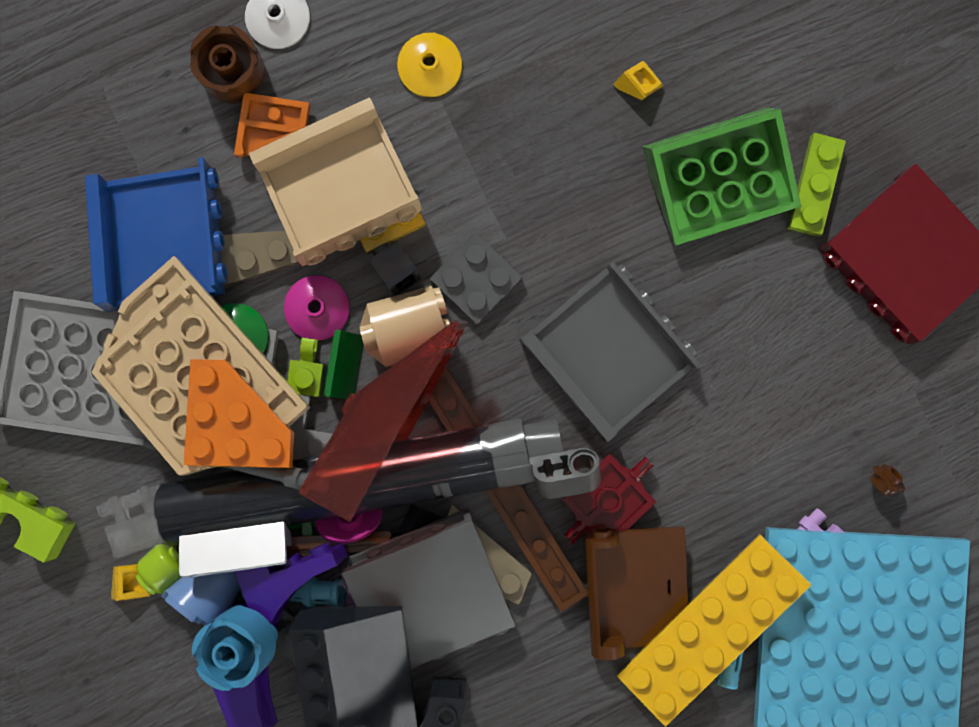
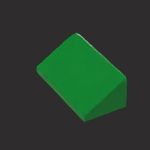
(343, 364)

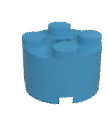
(234, 648)

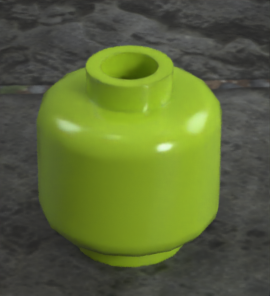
(158, 569)

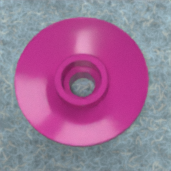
(330, 317)
(342, 531)

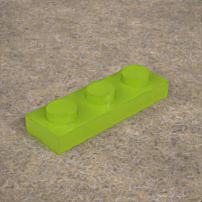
(817, 184)

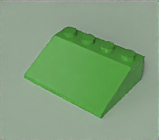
(723, 175)

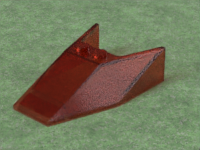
(374, 420)

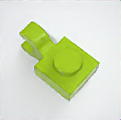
(306, 375)

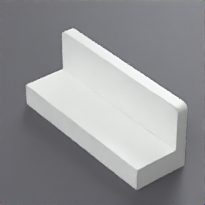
(233, 549)

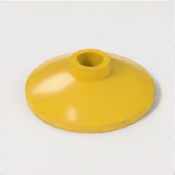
(433, 79)

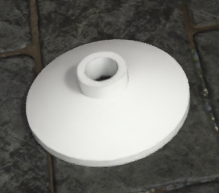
(277, 31)

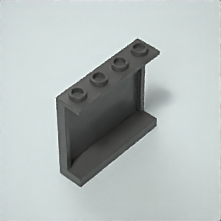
(610, 351)
(440, 582)

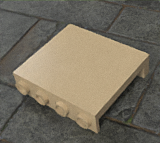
(336, 182)

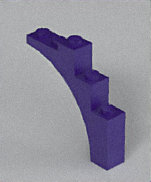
(268, 593)

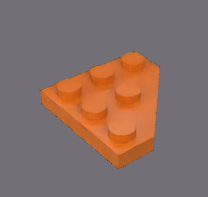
(231, 421)

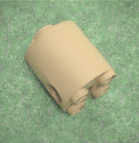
(402, 323)

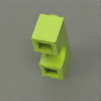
(42, 528)

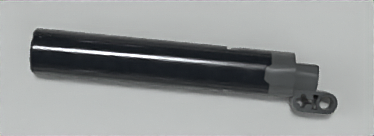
(410, 474)

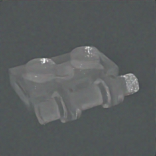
(131, 533)

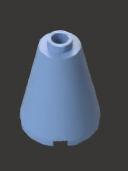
(203, 597)

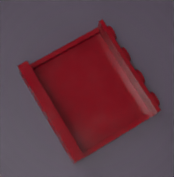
(908, 256)

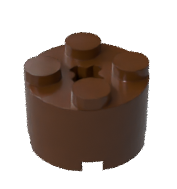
(221, 45)

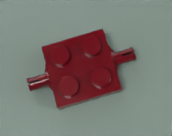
(616, 501)

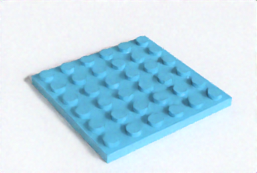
(870, 635)

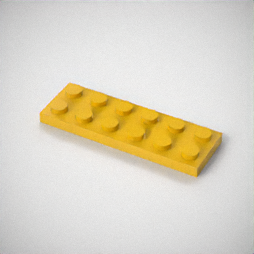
(713, 629)

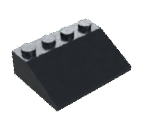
(354, 667)

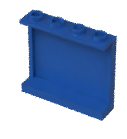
(146, 222)

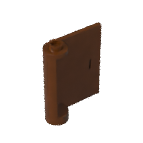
(630, 586)

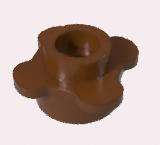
(887, 480)

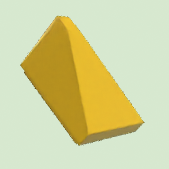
(639, 81)
(125, 583)

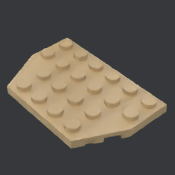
(151, 351)

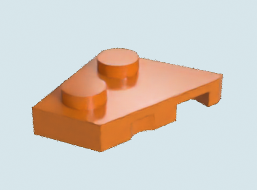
(267, 120)

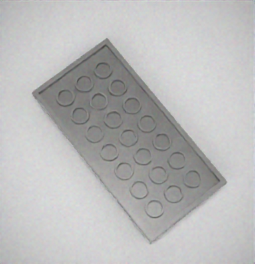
(50, 367)

